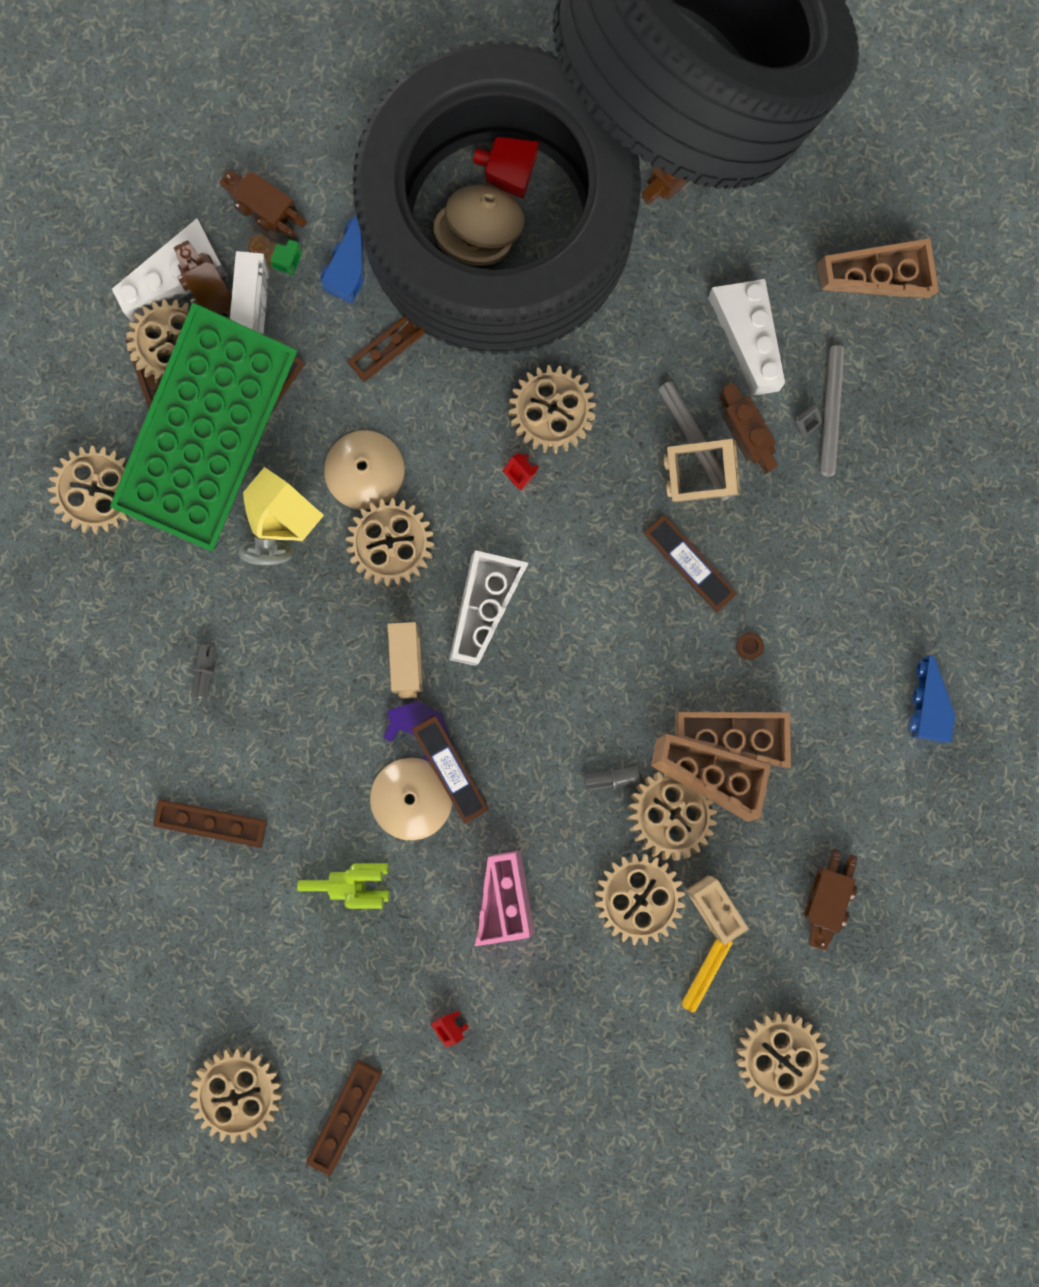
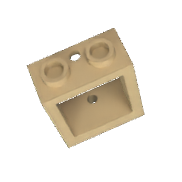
(730, 468)
(405, 659)
(713, 906)

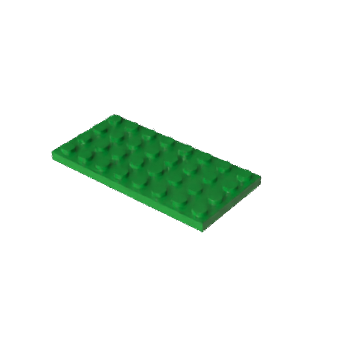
(203, 427)

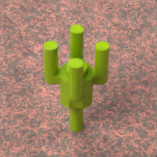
(352, 885)

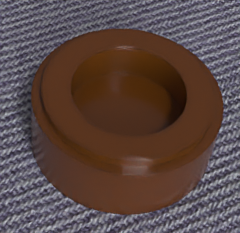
(749, 646)

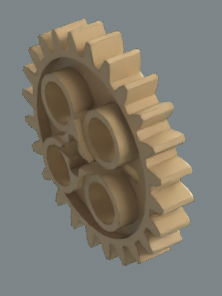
(158, 321)
(563, 388)
(87, 513)
(394, 567)
(657, 834)
(659, 914)
(797, 1040)
(230, 1070)

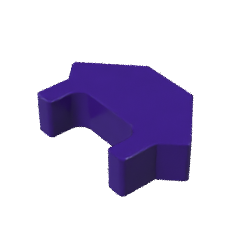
(408, 716)

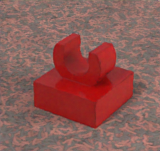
(520, 470)
(448, 1030)

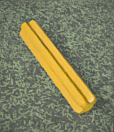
(705, 975)

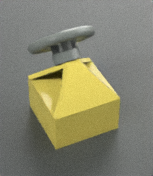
(275, 514)

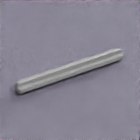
(832, 411)
(693, 435)

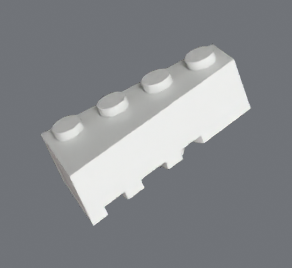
(158, 275)
(749, 326)
(485, 598)

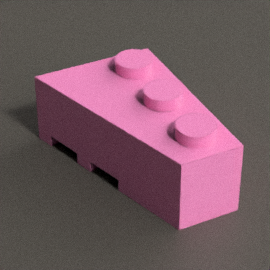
(505, 902)

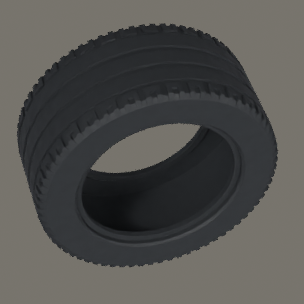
(470, 100)
(694, 104)

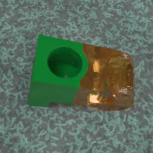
(277, 255)

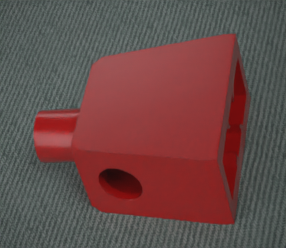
(509, 164)

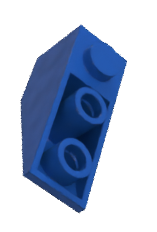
(346, 271)
(933, 708)

